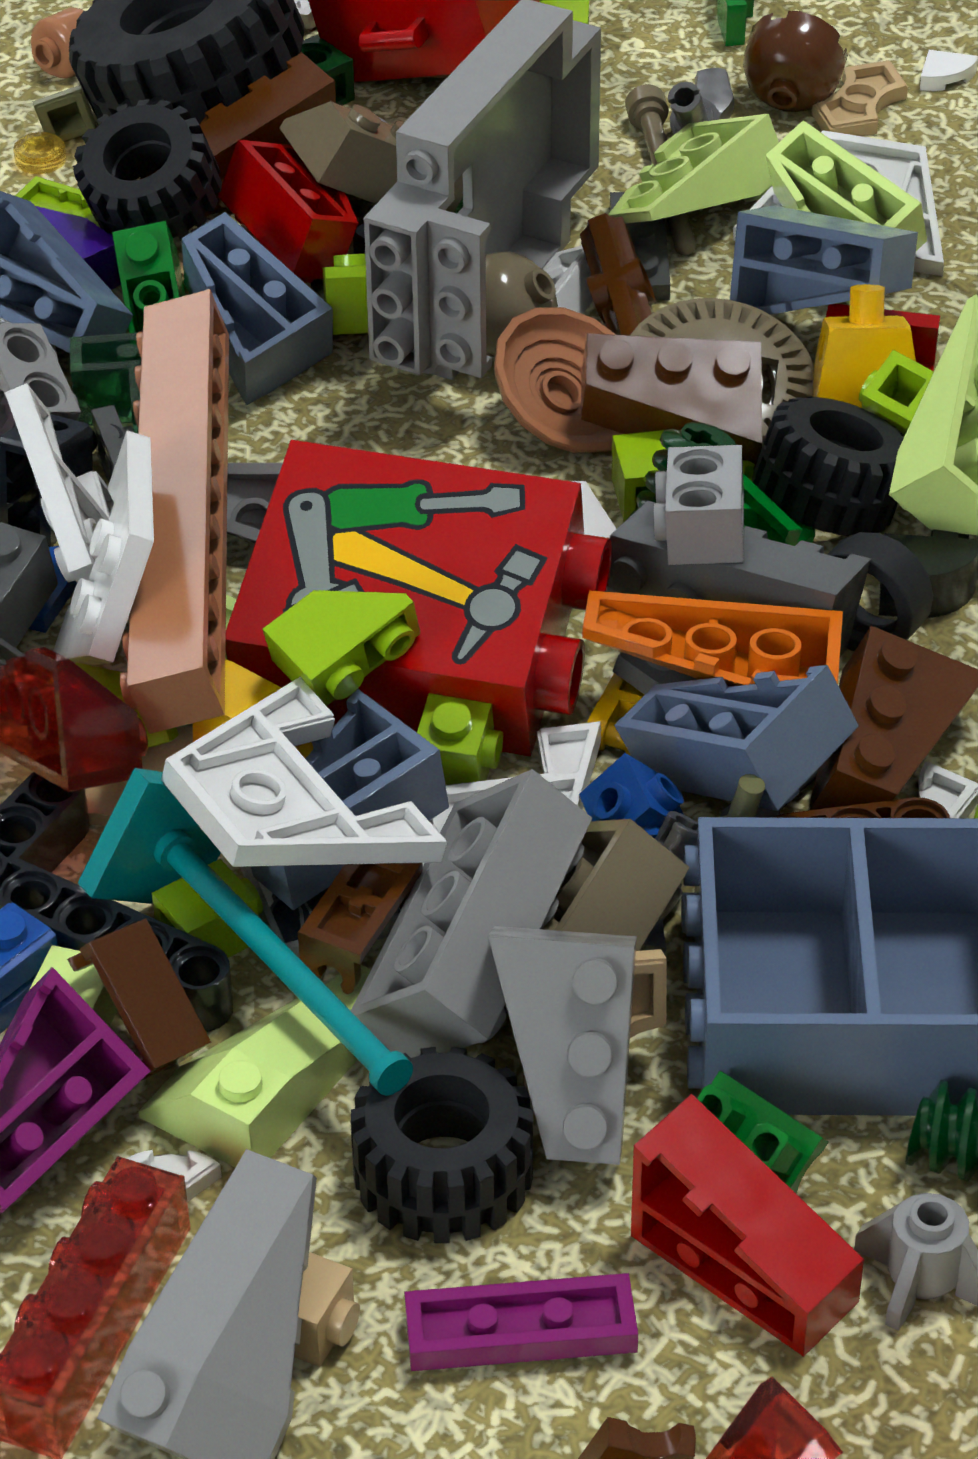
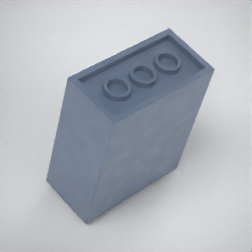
(833, 960)

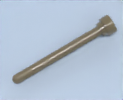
(648, 111)

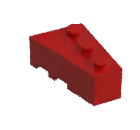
(287, 207)
(740, 1228)

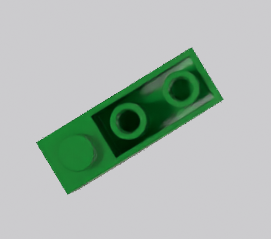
(147, 268)

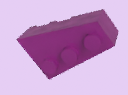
(56, 1080)

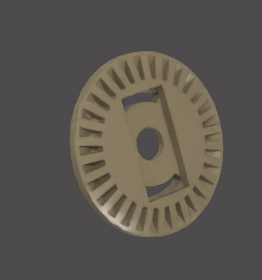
(782, 352)

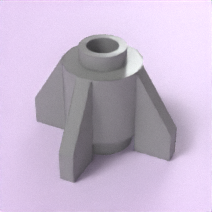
(925, 1252)

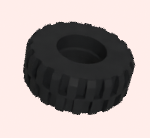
(181, 50)

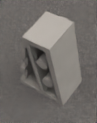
(572, 1032)

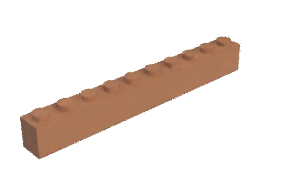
(180, 605)

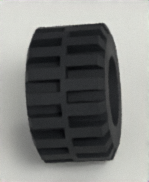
(139, 142)
(829, 465)
(444, 1186)

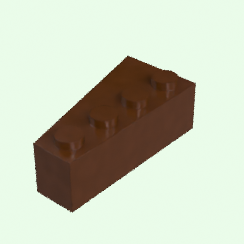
(263, 111)

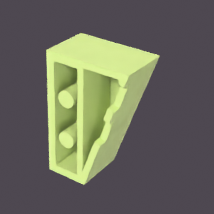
(825, 179)

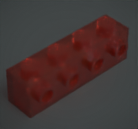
(89, 1304)

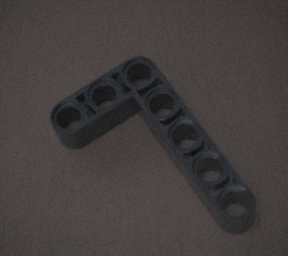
(36, 834)

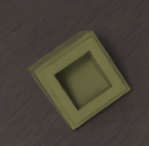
(65, 113)

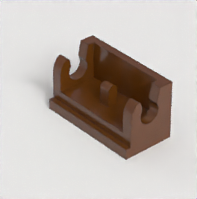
(353, 917)
(145, 995)

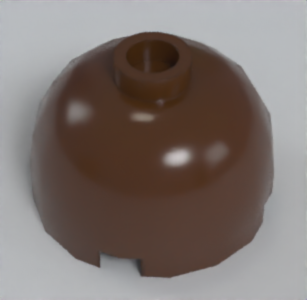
(793, 61)

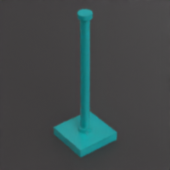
(158, 842)

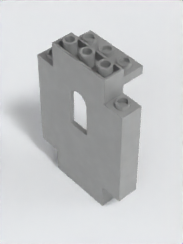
(526, 139)

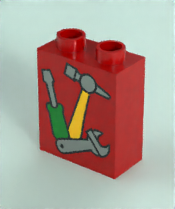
(476, 550)

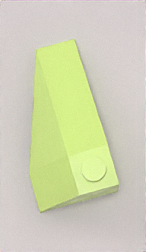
(702, 169)
(939, 453)
(255, 1083)

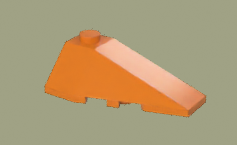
(716, 636)

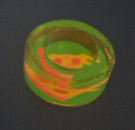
(39, 153)

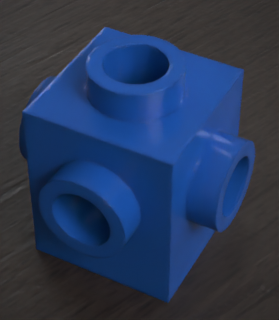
(632, 792)

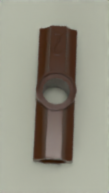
(617, 275)

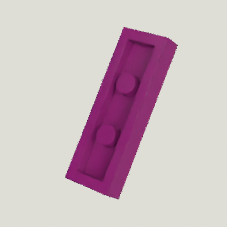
(520, 1322)

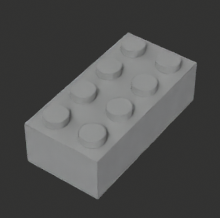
(498, 869)

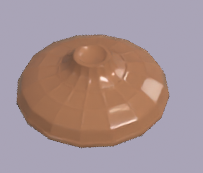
(541, 377)

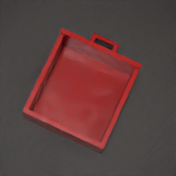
(406, 35)

